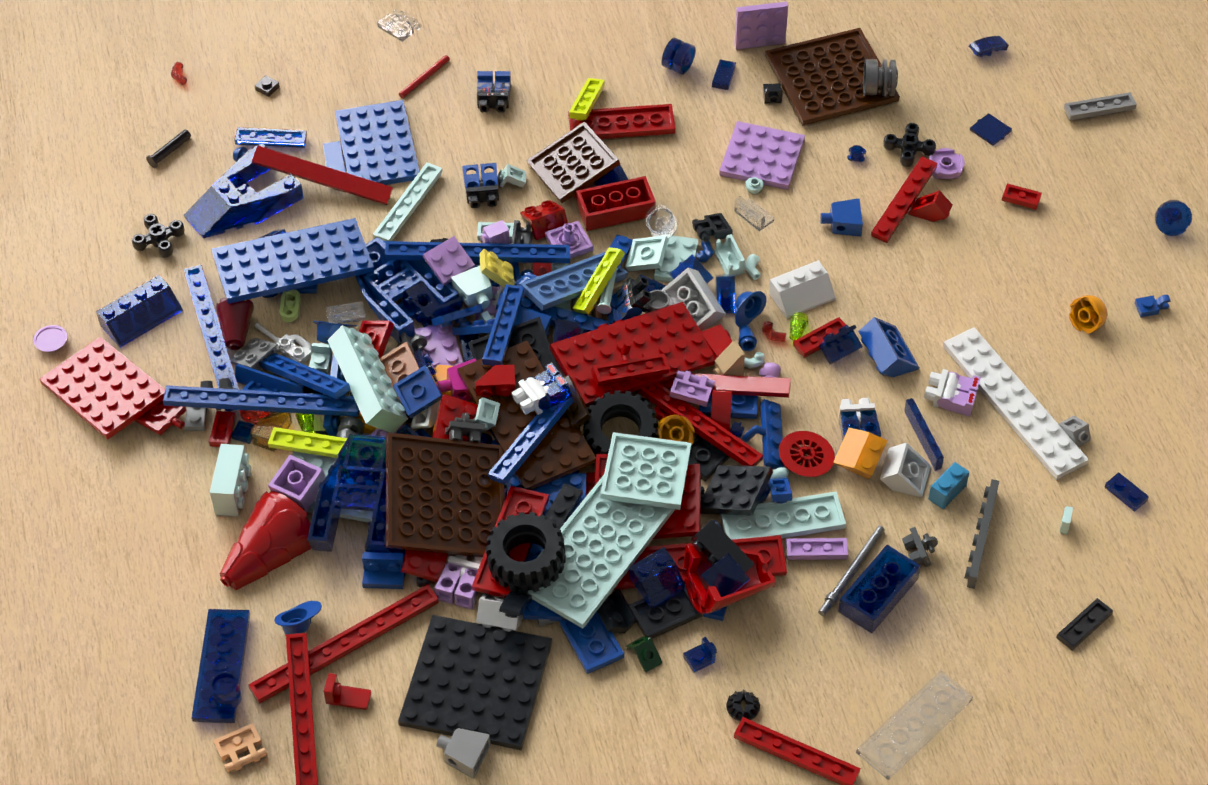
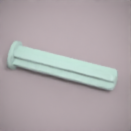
(605, 299)

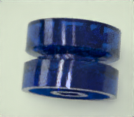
(678, 55)

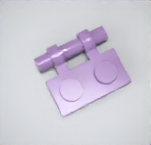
(692, 388)

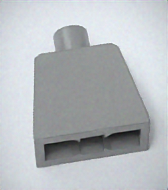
(465, 750)

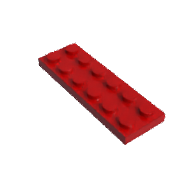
(629, 121)
(517, 501)

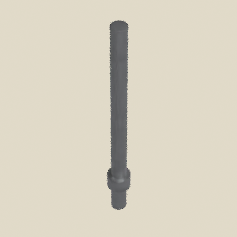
(833, 597)

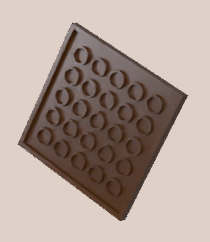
(826, 76)
(440, 494)

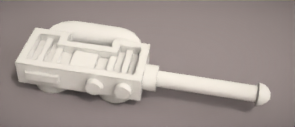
(287, 345)

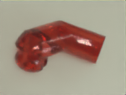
(176, 73)
(771, 334)

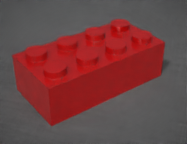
(615, 203)

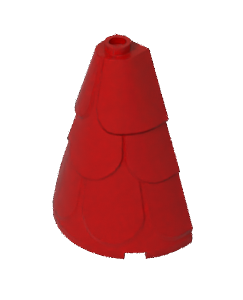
(267, 541)

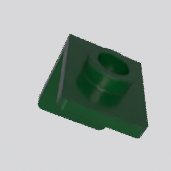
(646, 653)

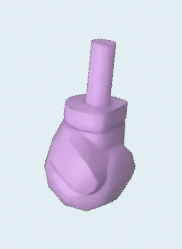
(770, 370)

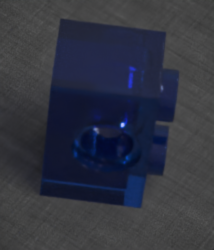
(421, 295)

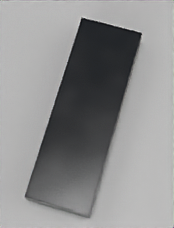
(1084, 624)

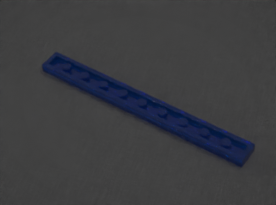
(210, 325)

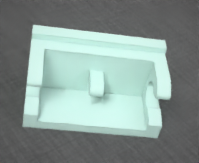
(730, 256)

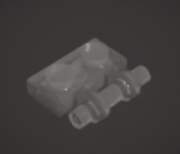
(396, 27)

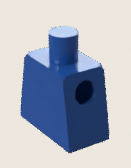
(844, 217)

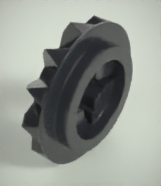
(735, 710)

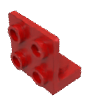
(544, 217)

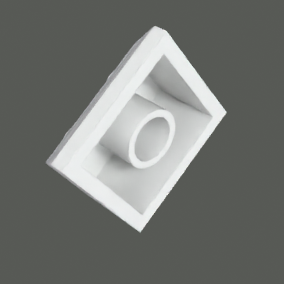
(905, 470)
(489, 614)

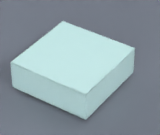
(1066, 520)

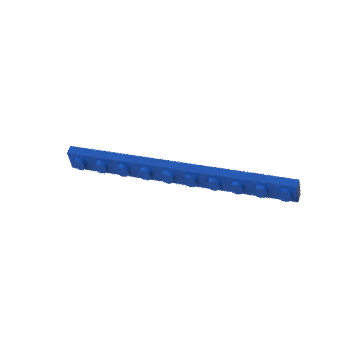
(506, 252)
(260, 401)

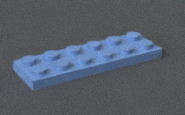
(564, 283)

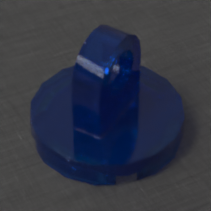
(1173, 217)

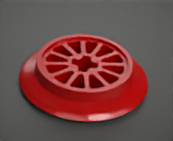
(821, 461)

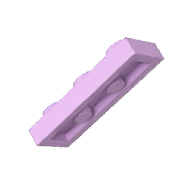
(816, 548)

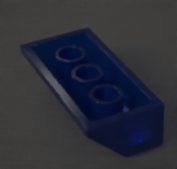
(139, 311)

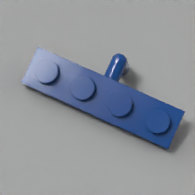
(771, 433)

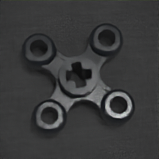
(909, 144)
(158, 235)

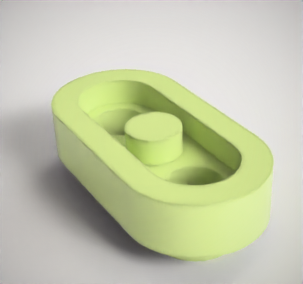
(290, 309)

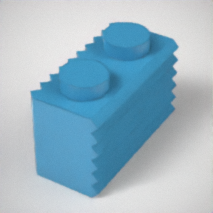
(948, 485)

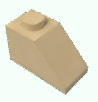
(730, 361)

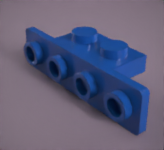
(262, 381)

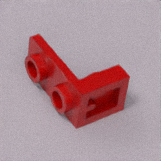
(345, 695)

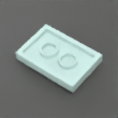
(677, 251)

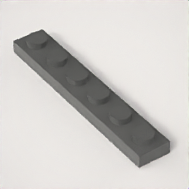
(979, 540)

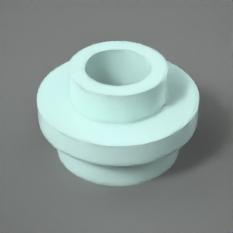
(754, 185)

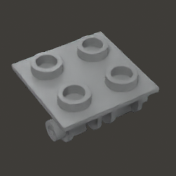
(254, 352)

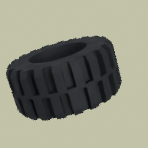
(618, 406)
(530, 574)

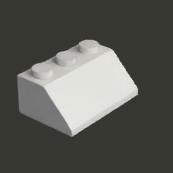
(802, 289)
(697, 297)

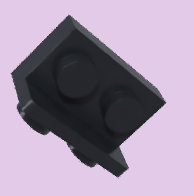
(616, 613)

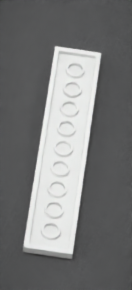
(1016, 404)

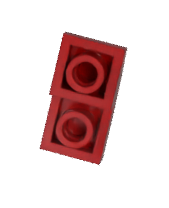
(721, 408)

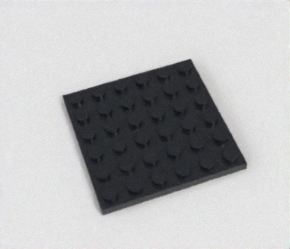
(476, 681)

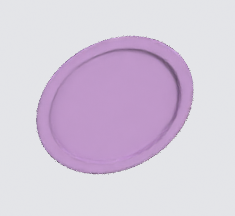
(50, 338)

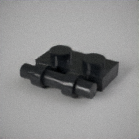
(712, 225)

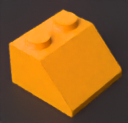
(860, 452)

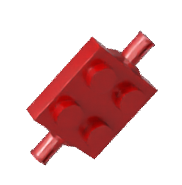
(162, 417)

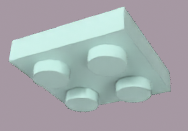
(647, 253)

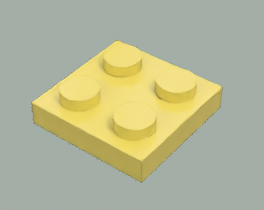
(496, 269)

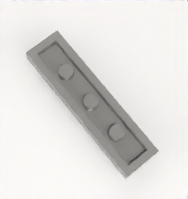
(1100, 106)

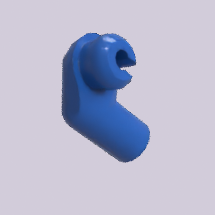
(706, 253)

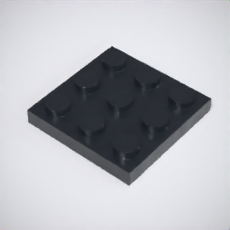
(735, 490)

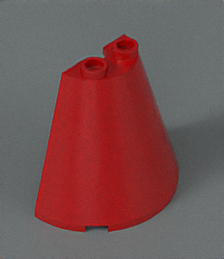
(707, 598)

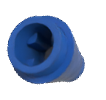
(747, 340)

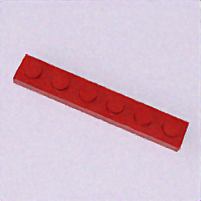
(904, 199)
(796, 752)

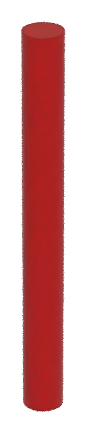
(424, 76)

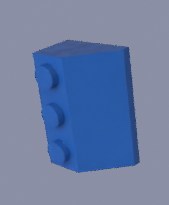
(887, 348)

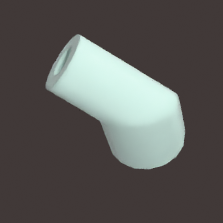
(750, 266)
(754, 362)

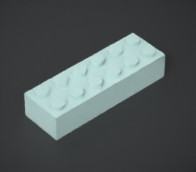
(367, 379)

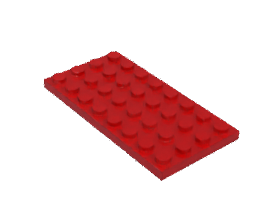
(657, 332)

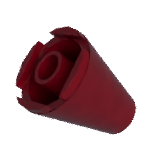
(235, 321)

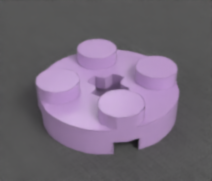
(947, 171)

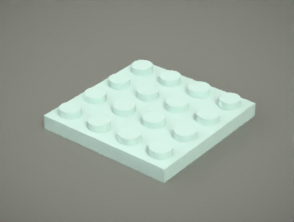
(646, 471)

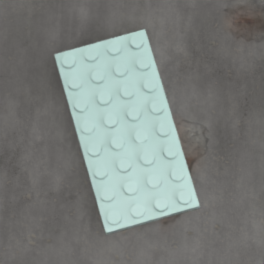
(600, 547)

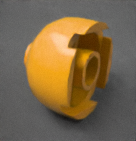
(1088, 313)
(676, 429)

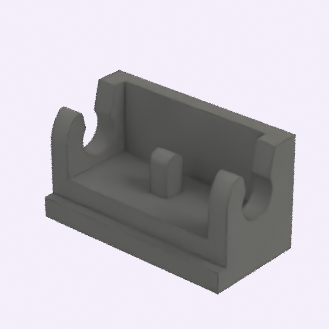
(520, 234)

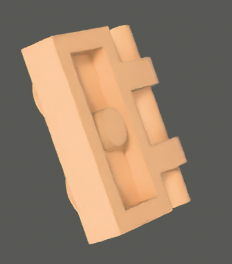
(237, 742)

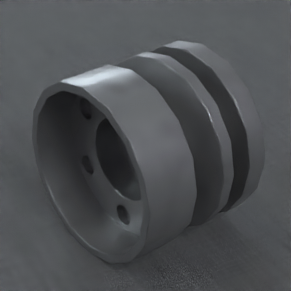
(879, 77)

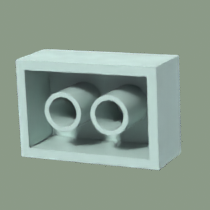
(230, 480)

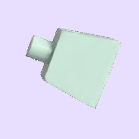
(473, 287)

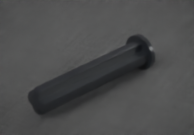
(168, 148)

